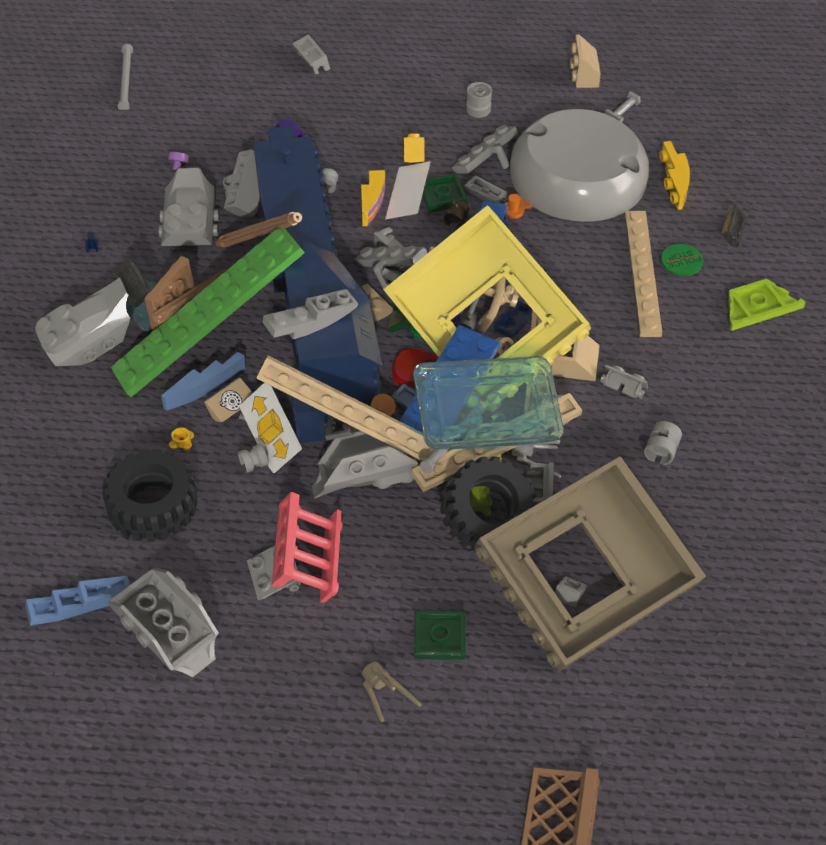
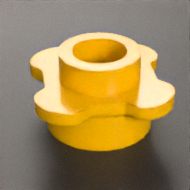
(181, 433)

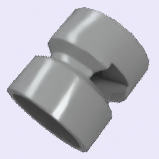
(479, 99)
(663, 442)

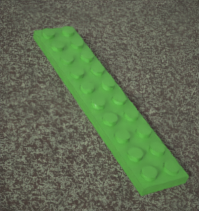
(206, 310)

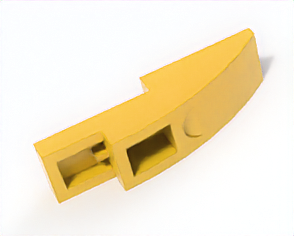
(677, 174)

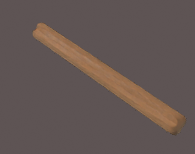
(174, 306)

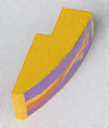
(372, 195)

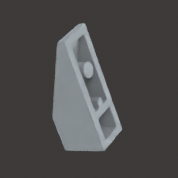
(243, 189)

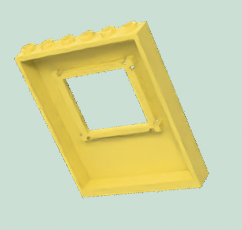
(468, 267)

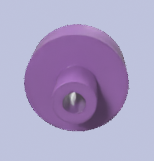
(178, 159)

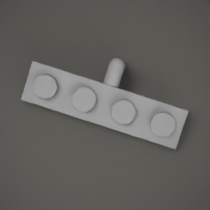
(491, 145)
(388, 256)

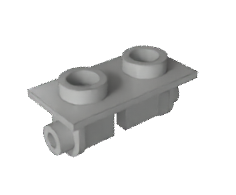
(632, 383)

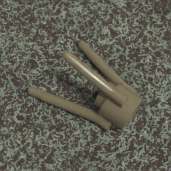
(377, 678)

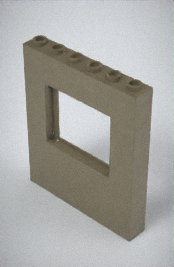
(627, 534)

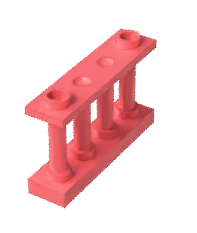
(287, 551)

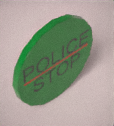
(682, 260)

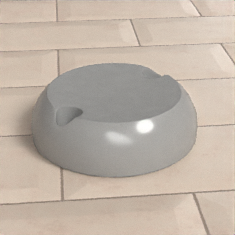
(579, 166)

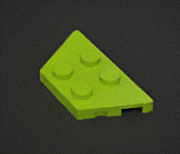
(759, 303)

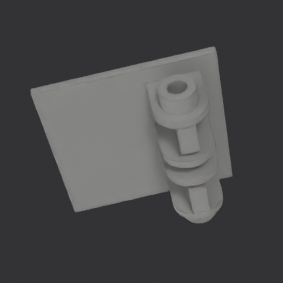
(261, 573)

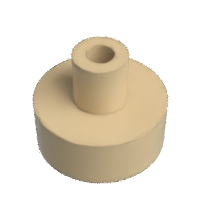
(505, 344)

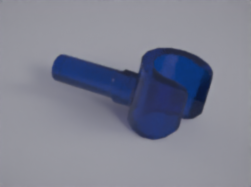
(91, 243)

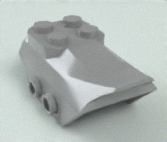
(189, 210)
(86, 329)
(361, 462)
(168, 621)

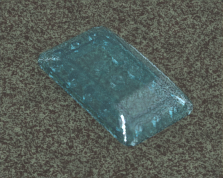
(487, 403)

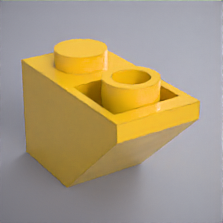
(414, 149)

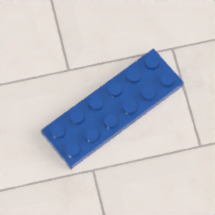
(463, 345)

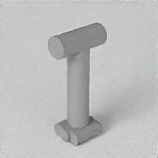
(632, 99)

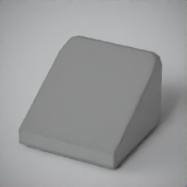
(570, 591)

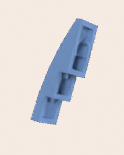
(200, 384)
(74, 601)

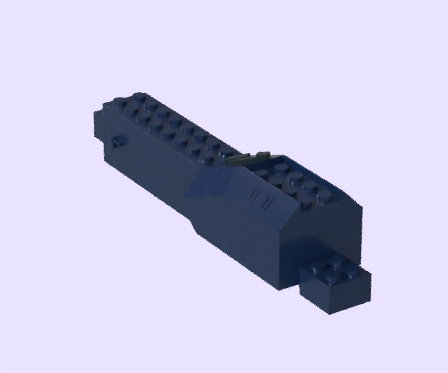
(347, 350)

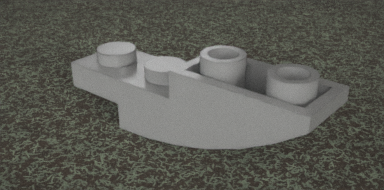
(315, 315)

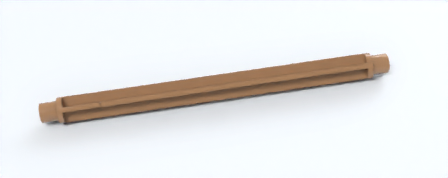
(259, 229)

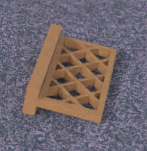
(585, 806)

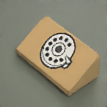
(227, 400)

